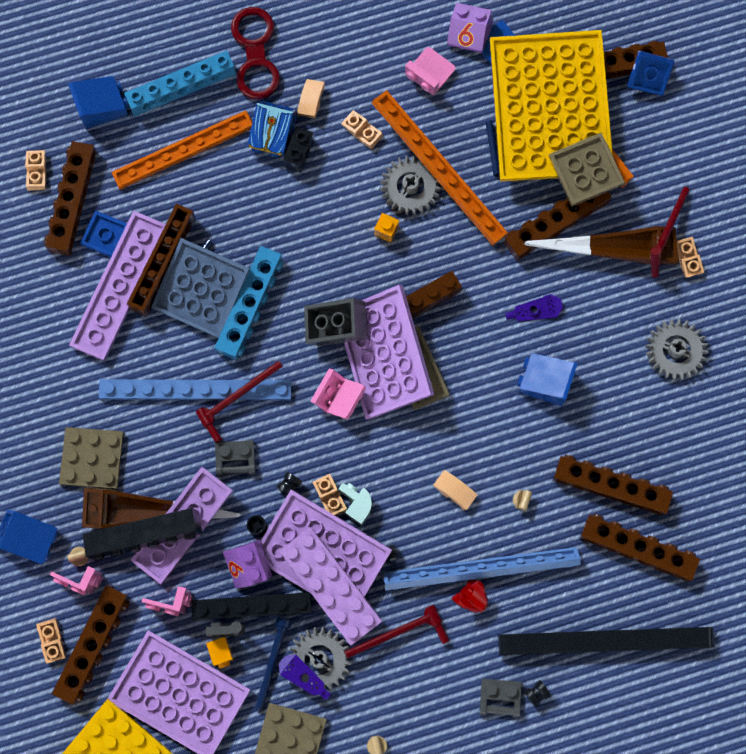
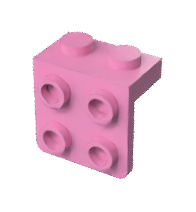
(429, 70)
(338, 395)
(90, 581)
(181, 602)

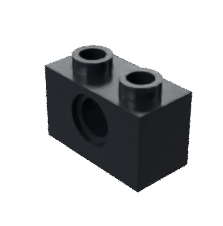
(298, 149)

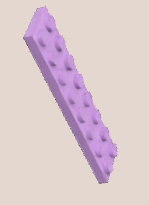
(109, 302)

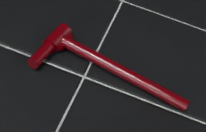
(655, 253)
(207, 416)
(430, 616)

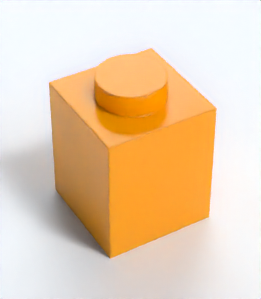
(386, 227)
(220, 652)

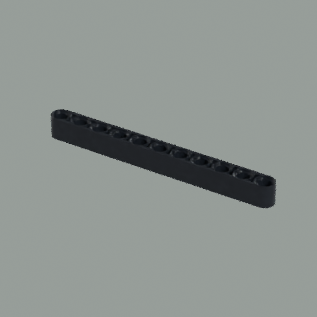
(606, 641)

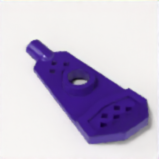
(542, 309)
(297, 671)

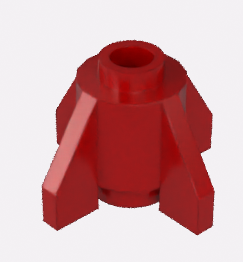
(472, 597)

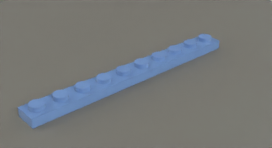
(190, 389)
(481, 568)

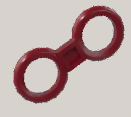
(255, 53)

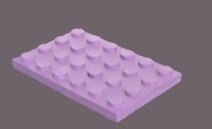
(390, 357)
(353, 549)
(178, 694)

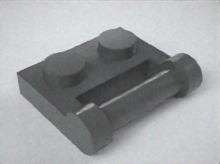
(234, 452)
(220, 630)
(502, 691)

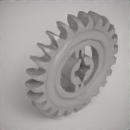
(400, 200)
(659, 343)
(334, 672)

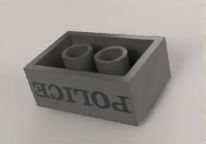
(335, 322)

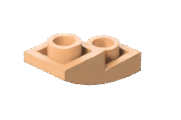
(310, 98)
(362, 130)
(36, 170)
(688, 257)
(455, 489)
(330, 495)
(51, 640)

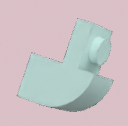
(361, 505)

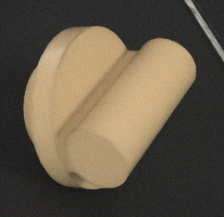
(521, 499)
(77, 556)
(376, 745)

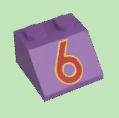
(469, 27)
(247, 564)

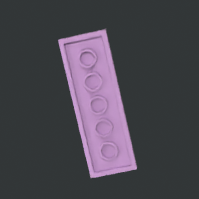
(204, 494)
(330, 586)

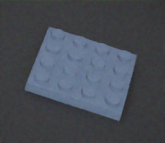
(200, 287)

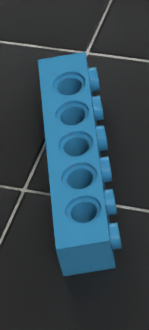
(180, 83)
(264, 258)

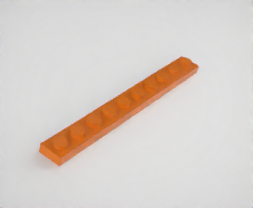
(439, 167)

